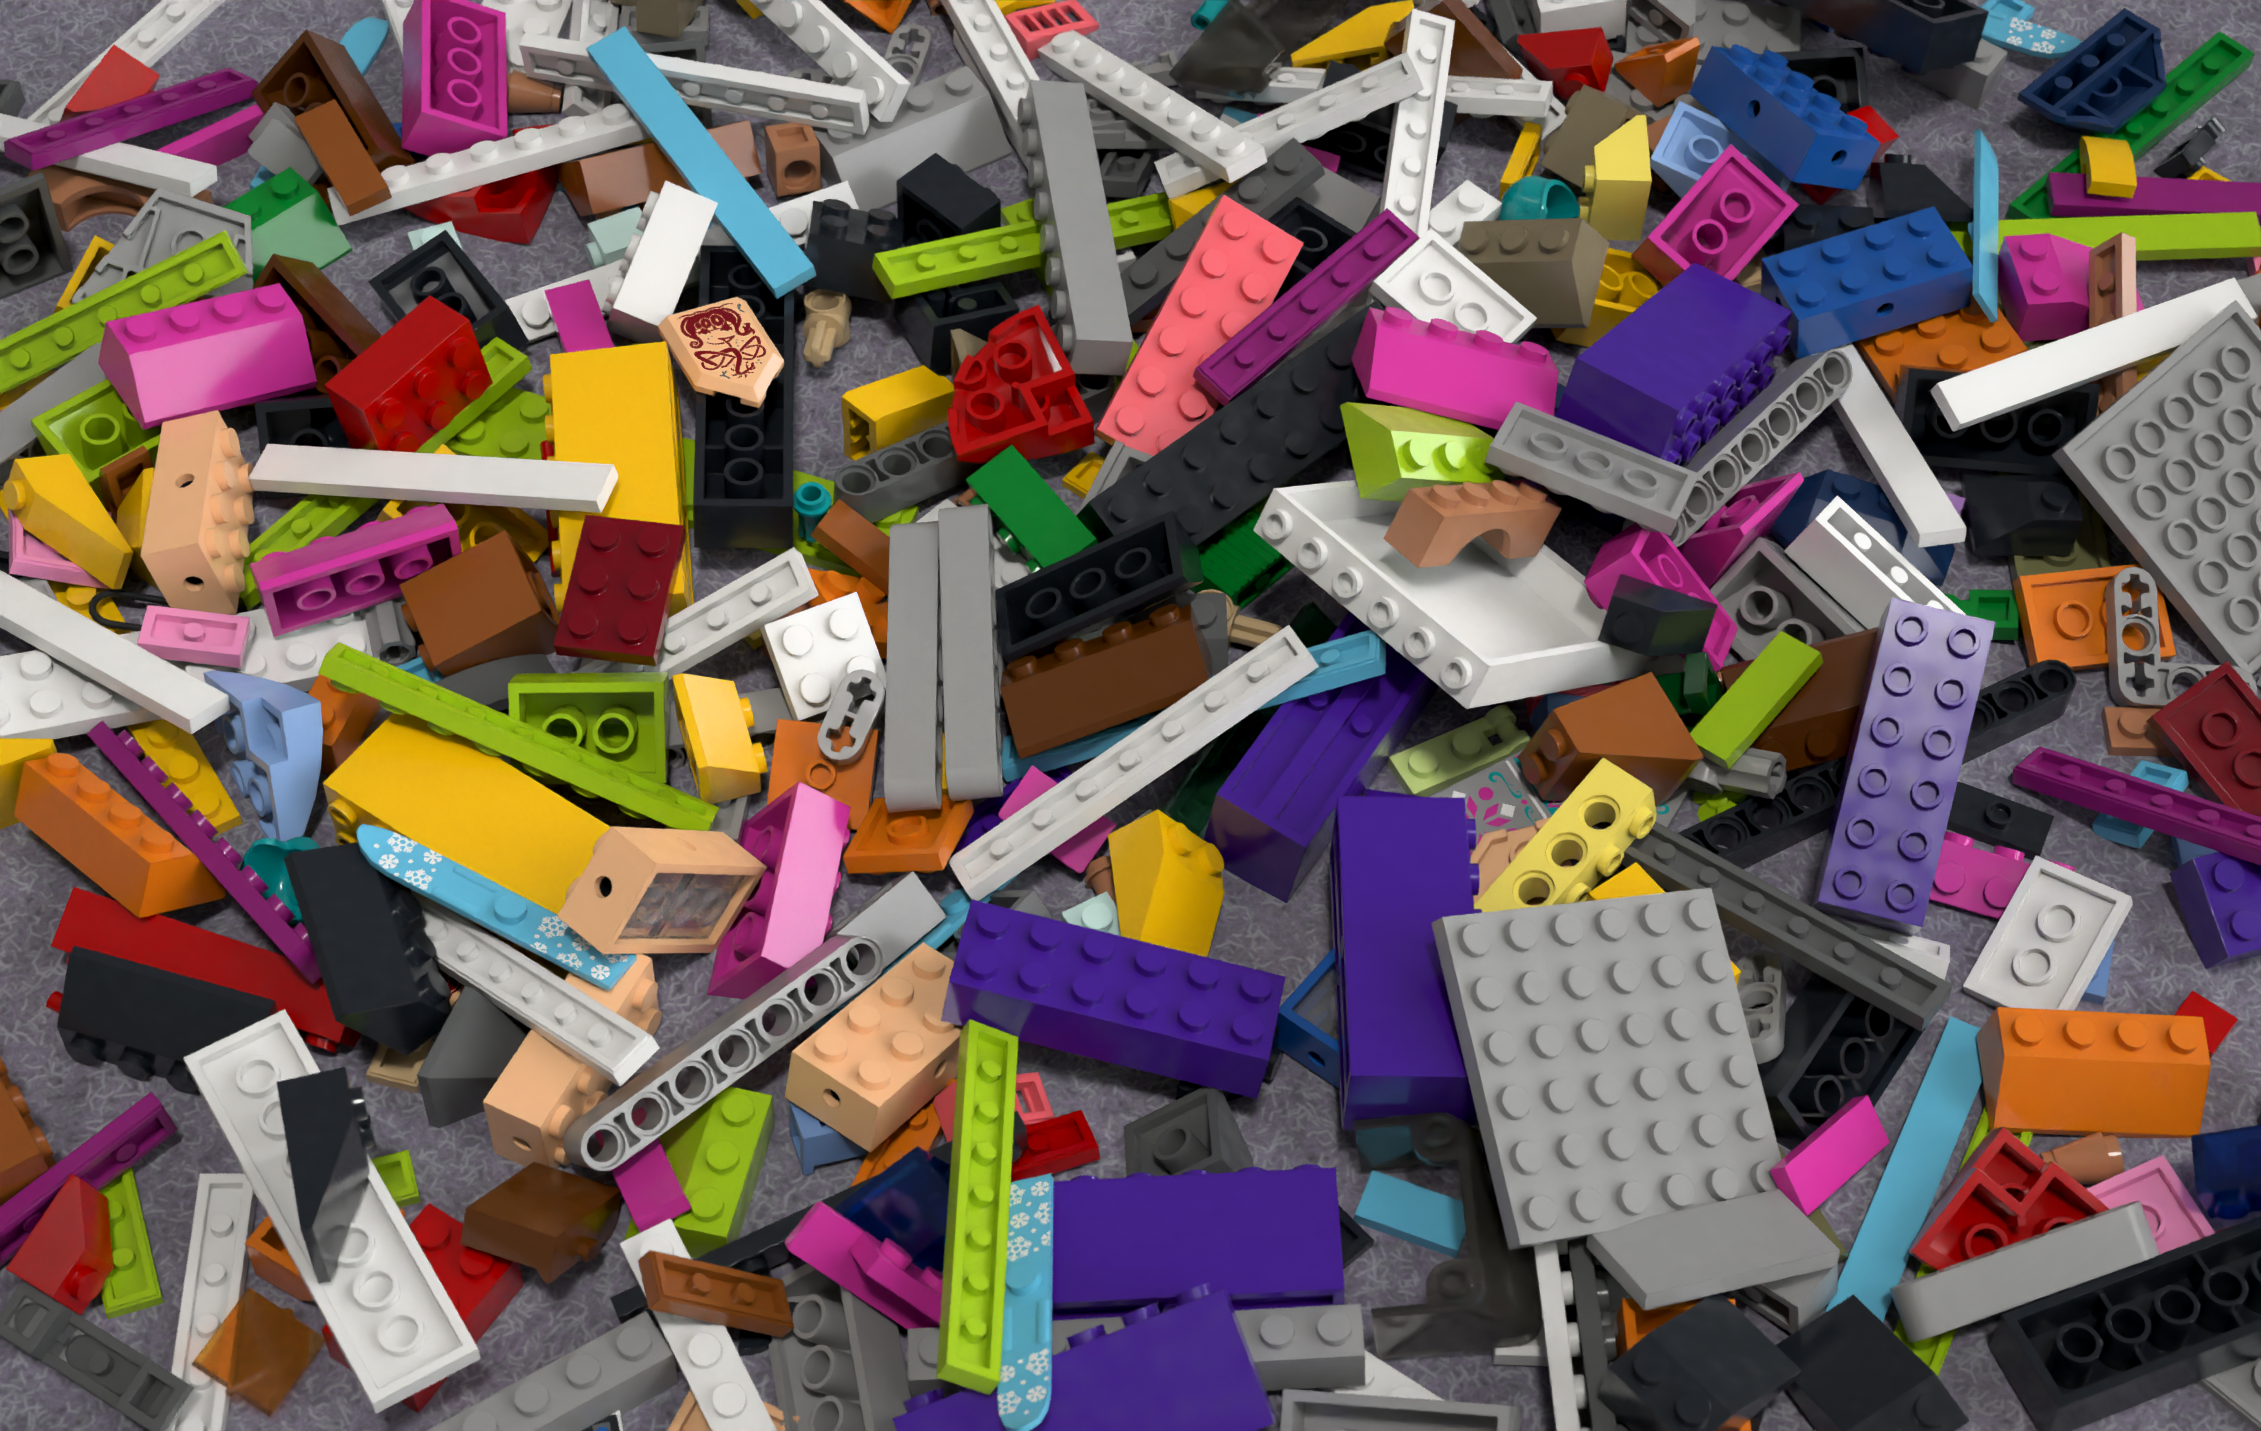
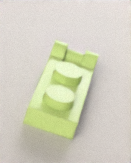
(1458, 753)

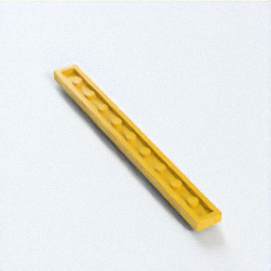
(164, 742)

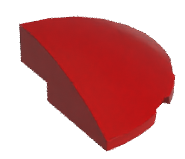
(498, 210)
(1018, 395)
(2000, 1200)

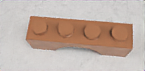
(86, 195)
(1443, 519)

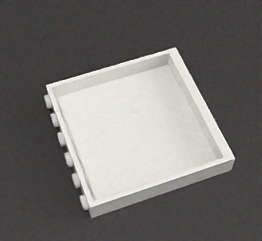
(1475, 626)

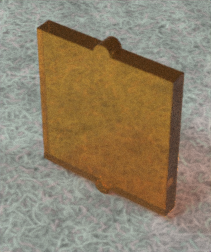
(259, 1352)

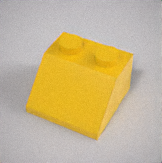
(717, 738)

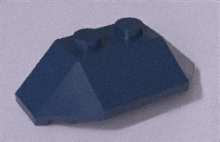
(2102, 78)
(1872, 506)

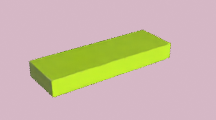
(1755, 699)
(134, 1279)

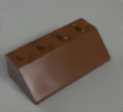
(322, 71)
(332, 323)
(1105, 679)
(1823, 712)

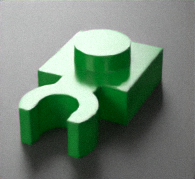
(1993, 606)

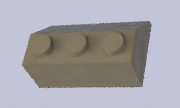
(1542, 264)

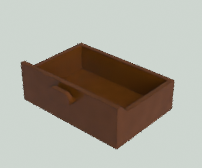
(1473, 49)
(543, 1219)

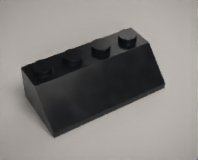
(2006, 443)
(1097, 587)
(369, 947)
(147, 1016)
(1830, 1054)

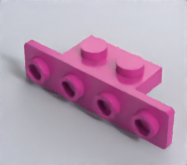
(1978, 878)
(868, 1268)

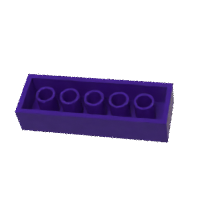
(1114, 998)

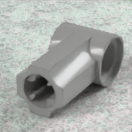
(389, 632)
(1754, 773)

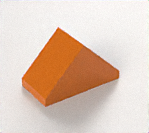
(1661, 69)

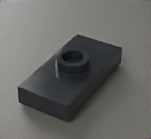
(1998, 821)

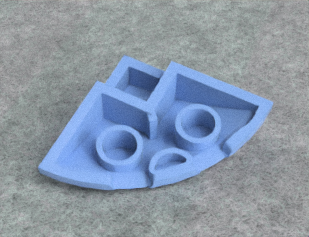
(277, 748)

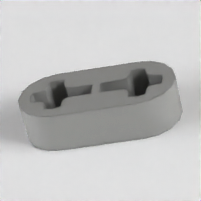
(862, 723)

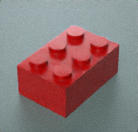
(410, 380)
(474, 1281)

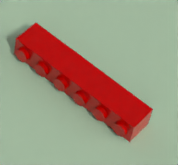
(194, 952)

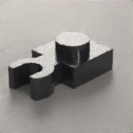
(2188, 155)

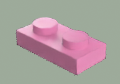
(195, 636)

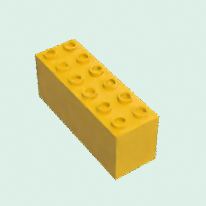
(626, 413)
(466, 809)

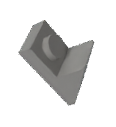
(280, 145)

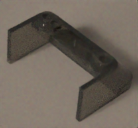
(1251, 44)
(1472, 1300)

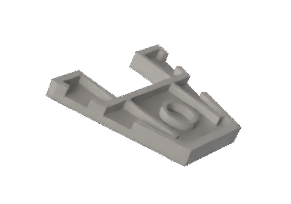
(1116, 131)
(164, 228)

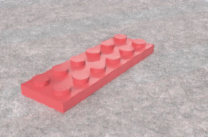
(1217, 293)

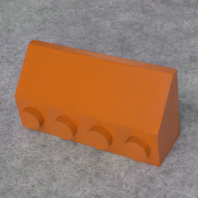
(111, 838)
(2094, 1072)

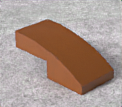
(119, 477)

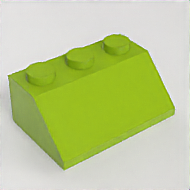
(94, 431)
(1413, 449)
(605, 713)
(718, 1165)

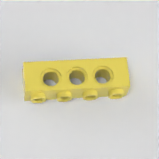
(1602, 796)

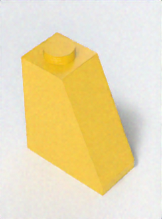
(893, 410)

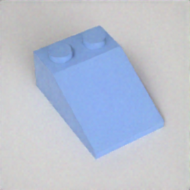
(1694, 143)

